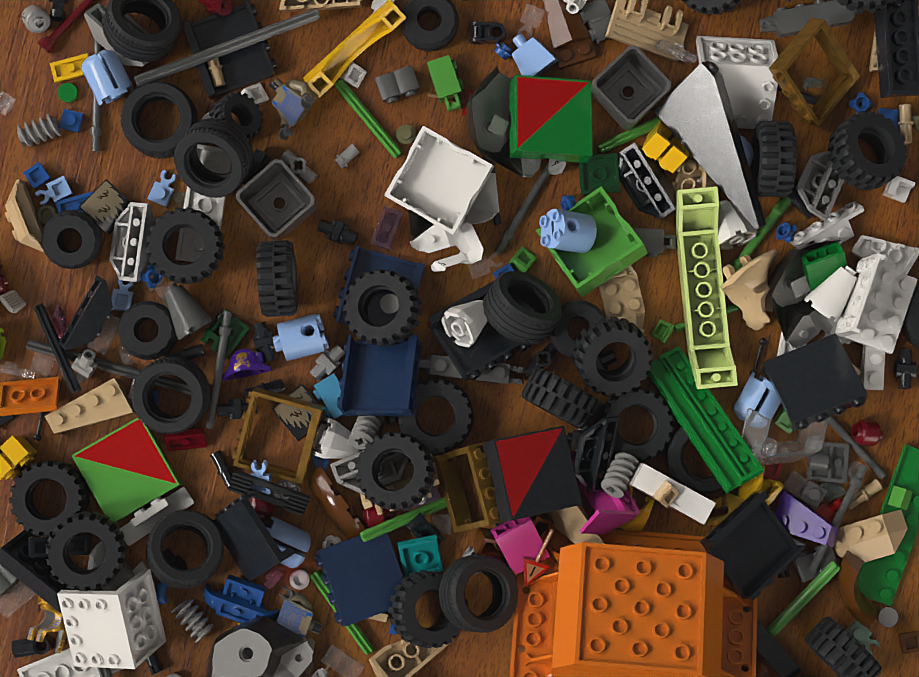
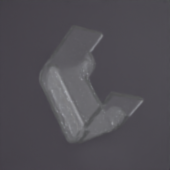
(772, 452)

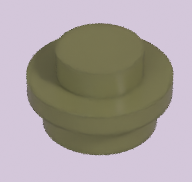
(405, 134)

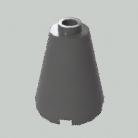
(185, 311)

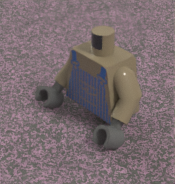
(292, 103)
(297, 614)

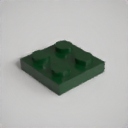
(598, 172)

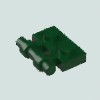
(238, 332)

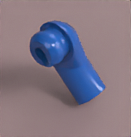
(160, 590)

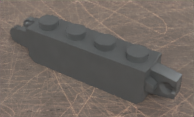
(789, 22)
(443, 367)

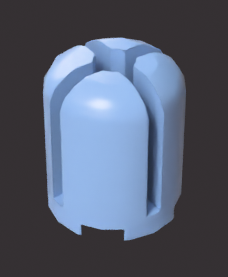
(106, 76)
(759, 396)
(292, 536)

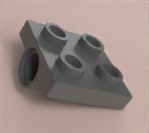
(829, 463)

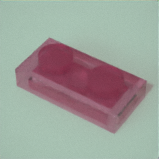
(274, 576)

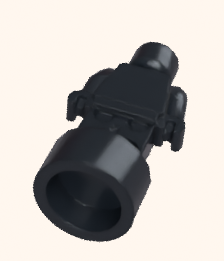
(58, 13)

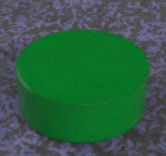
(67, 92)

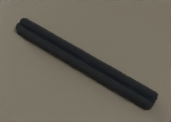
(58, 351)

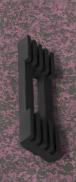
(296, 501)

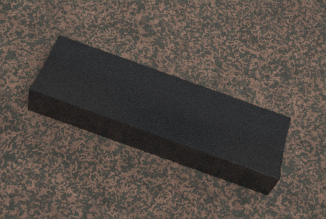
(898, 48)
(32, 571)

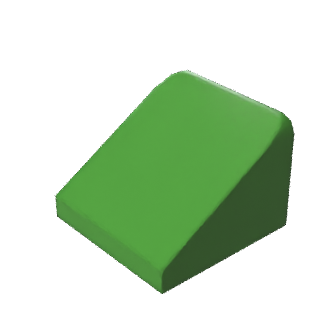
(522, 260)

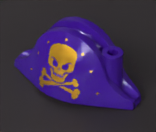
(245, 364)

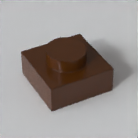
(909, 642)

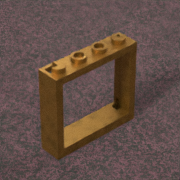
(847, 73)
(243, 435)
(454, 490)

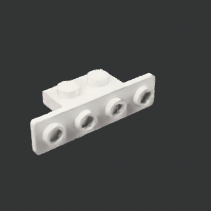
(834, 229)
(146, 519)

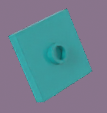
(420, 555)

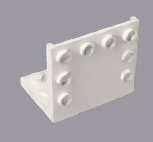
(746, 75)
(876, 305)
(113, 626)

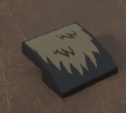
(105, 206)
(297, 419)

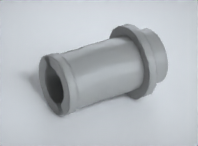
(346, 156)

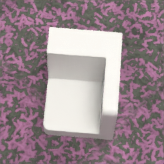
(898, 189)

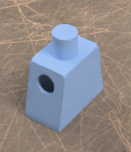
(532, 56)

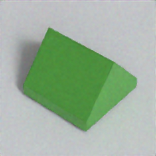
(663, 331)
(900, 497)

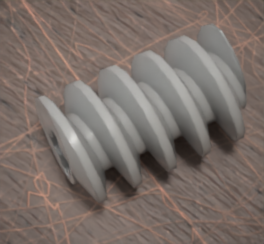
(38, 131)
(365, 430)
(618, 474)
(193, 619)

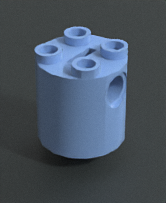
(567, 231)
(295, 337)

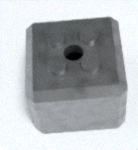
(633, 71)
(270, 184)

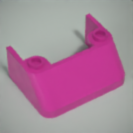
(609, 511)

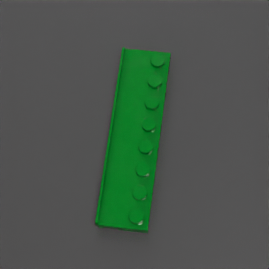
(704, 421)
(882, 576)

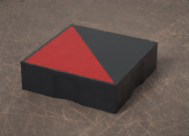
(532, 473)

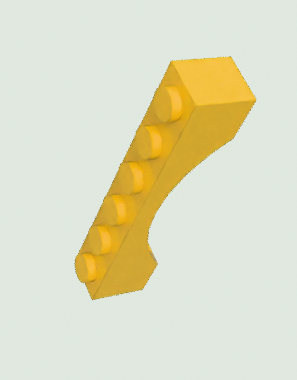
(377, 25)

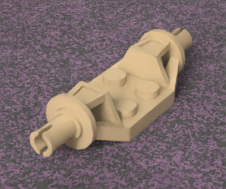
(623, 297)

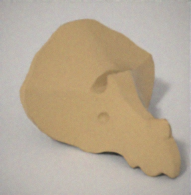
(749, 287)

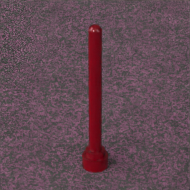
(48, 42)

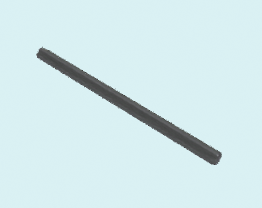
(227, 47)
(112, 367)

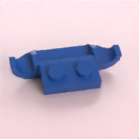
(239, 600)

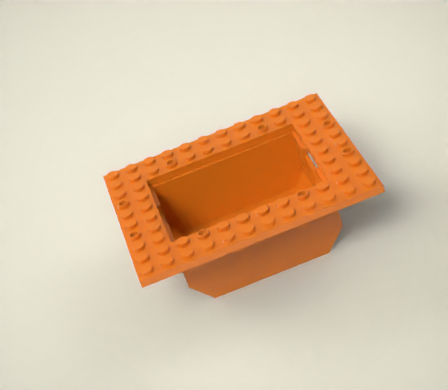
(632, 611)

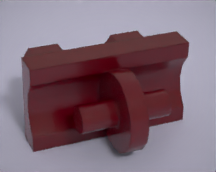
(221, 7)

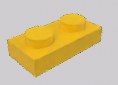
(68, 68)

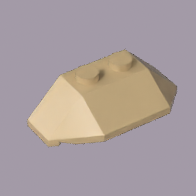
(24, 216)
(872, 537)

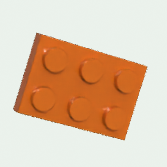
(29, 396)

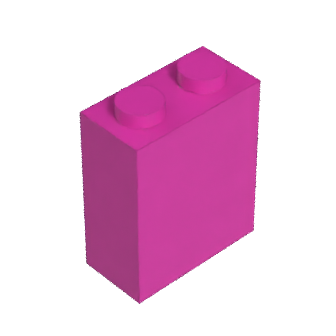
(519, 540)

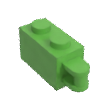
(446, 82)

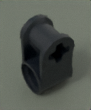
(485, 33)

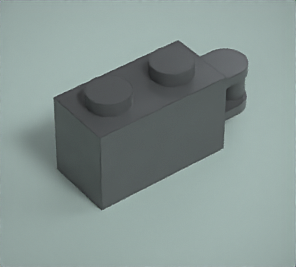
(654, 239)

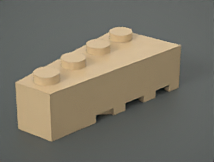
(306, 5)
(95, 406)

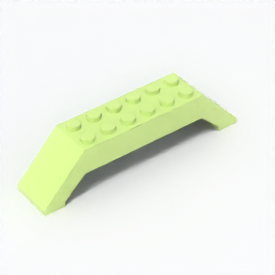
(700, 288)

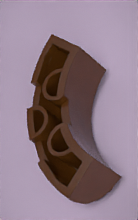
(335, 505)
(486, 544)
(850, 593)

